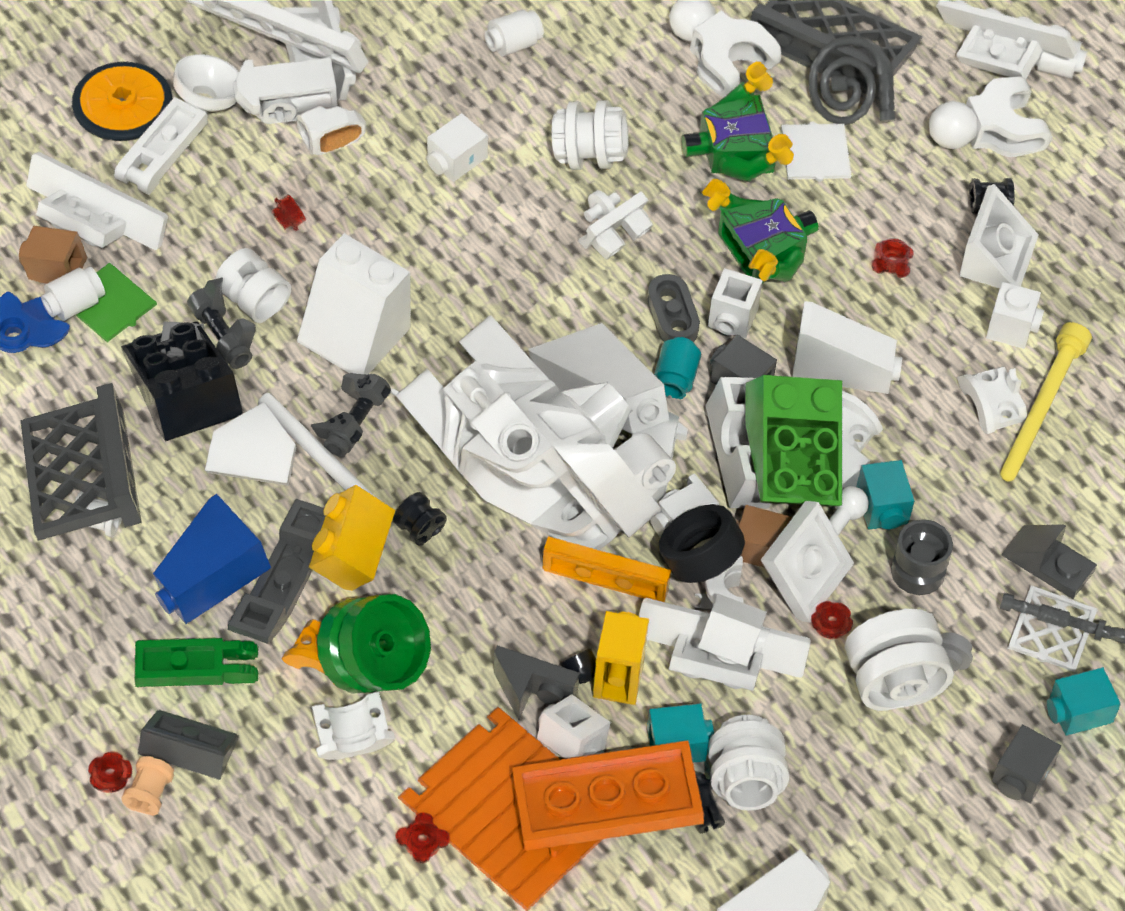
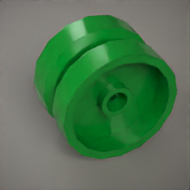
(374, 644)

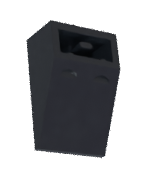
(183, 390)

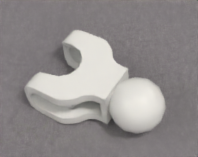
(720, 41)
(991, 121)

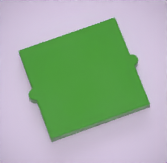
(118, 307)

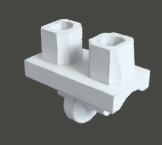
(602, 232)

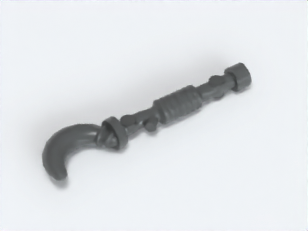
(1063, 618)

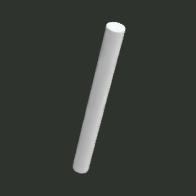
(311, 444)

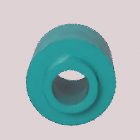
(678, 366)

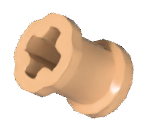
(148, 785)

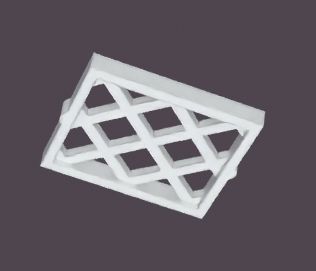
(1042, 656)

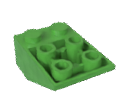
(796, 438)

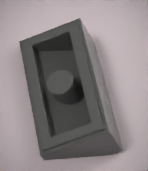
(187, 744)

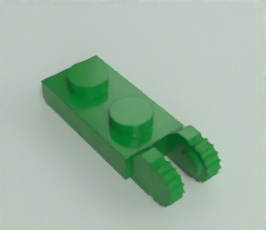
(193, 662)

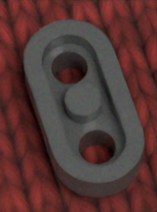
(675, 312)

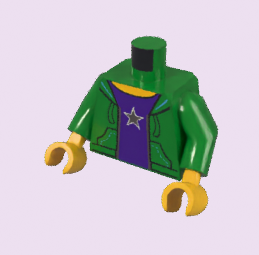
(738, 134)
(761, 233)

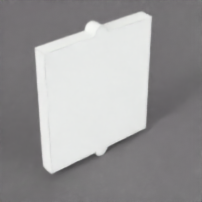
(818, 151)

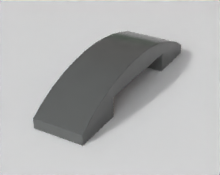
(278, 589)

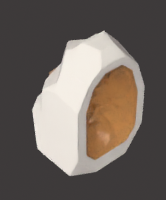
(329, 128)

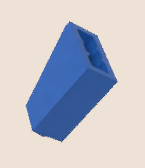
(209, 562)

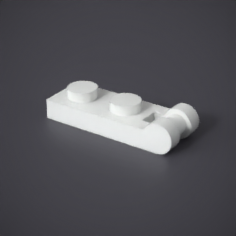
(161, 145)

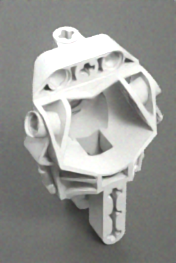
(539, 447)

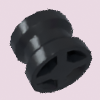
(419, 518)

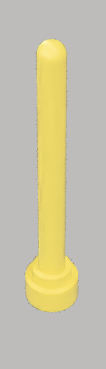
(1071, 343)

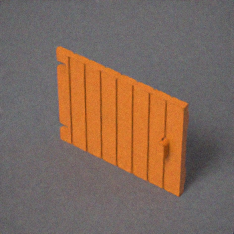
(476, 803)

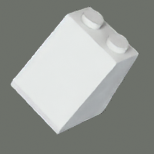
(356, 307)

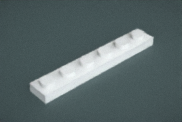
(291, 29)

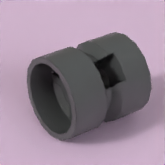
(921, 557)

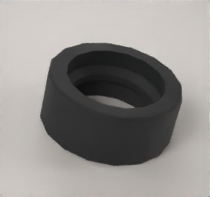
(710, 558)

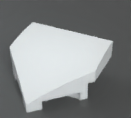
(252, 448)

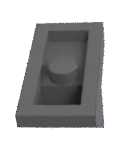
(1043, 555)
(525, 675)

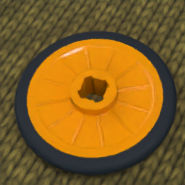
(104, 115)

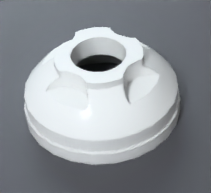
(205, 75)

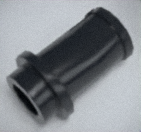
(710, 809)

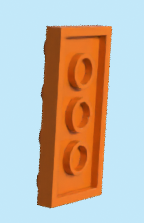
(607, 795)

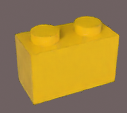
(351, 538)
(620, 657)

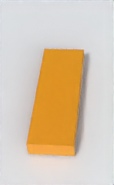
(606, 569)

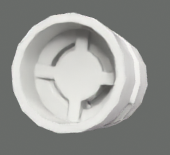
(253, 285)

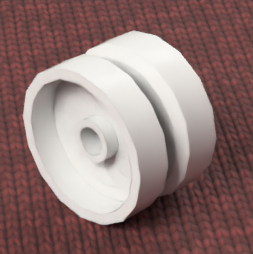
(899, 659)

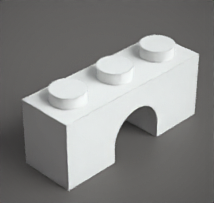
(731, 441)

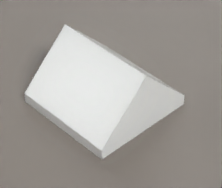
(998, 243)

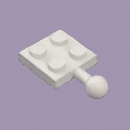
(809, 556)

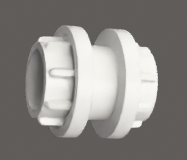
(590, 135)
(748, 762)

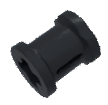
(978, 189)

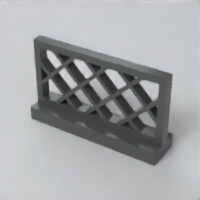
(802, 41)
(110, 457)

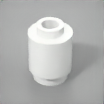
(514, 32)
(1062, 65)
(72, 293)

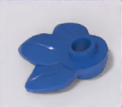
(31, 322)

